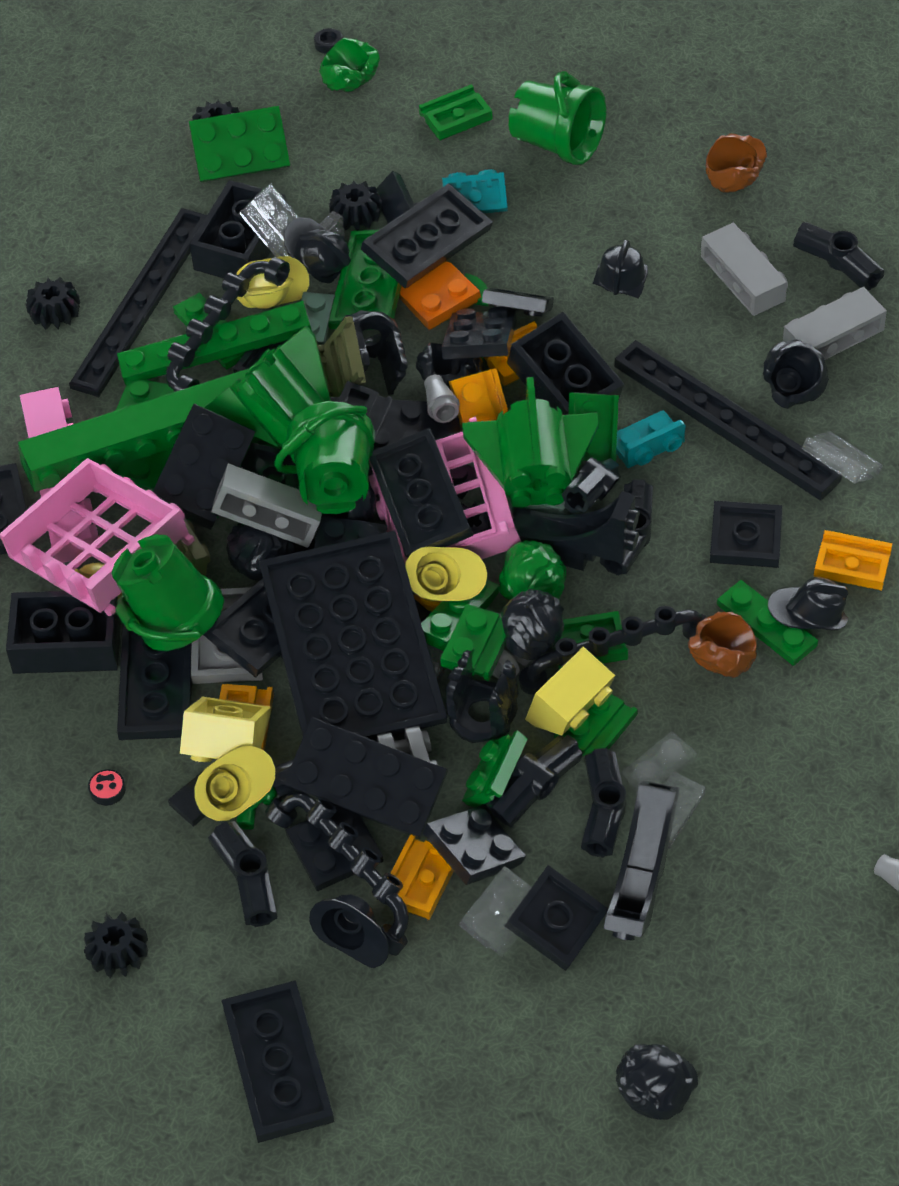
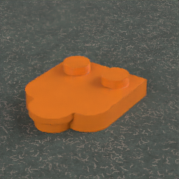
(439, 295)

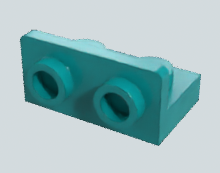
(483, 190)
(648, 438)

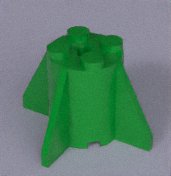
(276, 389)
(532, 448)

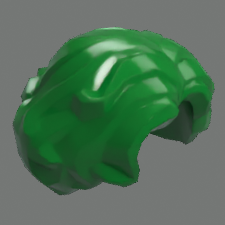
(349, 65)
(532, 567)

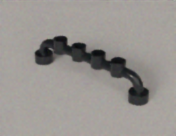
(218, 309)
(601, 641)
(362, 862)

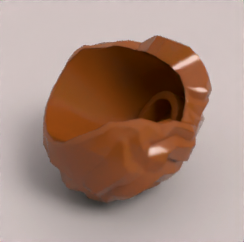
(735, 162)
(724, 644)

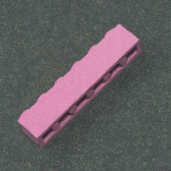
(45, 413)

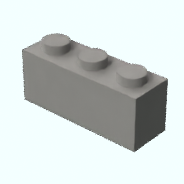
(744, 268)
(839, 323)
(266, 506)

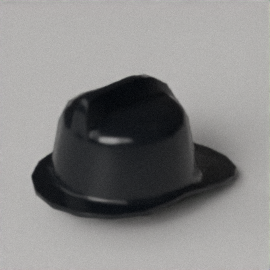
(319, 250)
(622, 271)
(812, 606)
(351, 928)

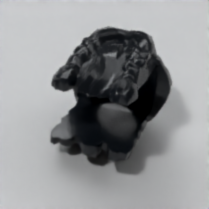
(384, 345)
(465, 691)

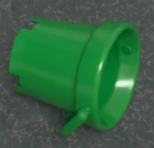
(560, 117)
(330, 453)
(166, 594)

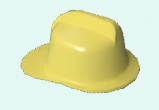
(267, 295)
(446, 573)
(234, 783)

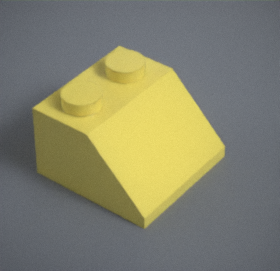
(570, 693)
(219, 725)

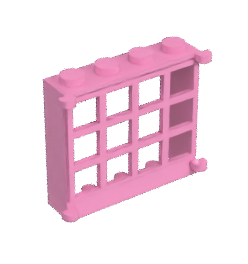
(64, 497)
(503, 535)

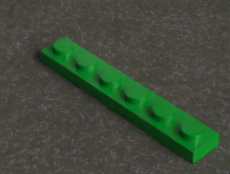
(227, 340)

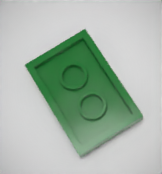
(239, 143)

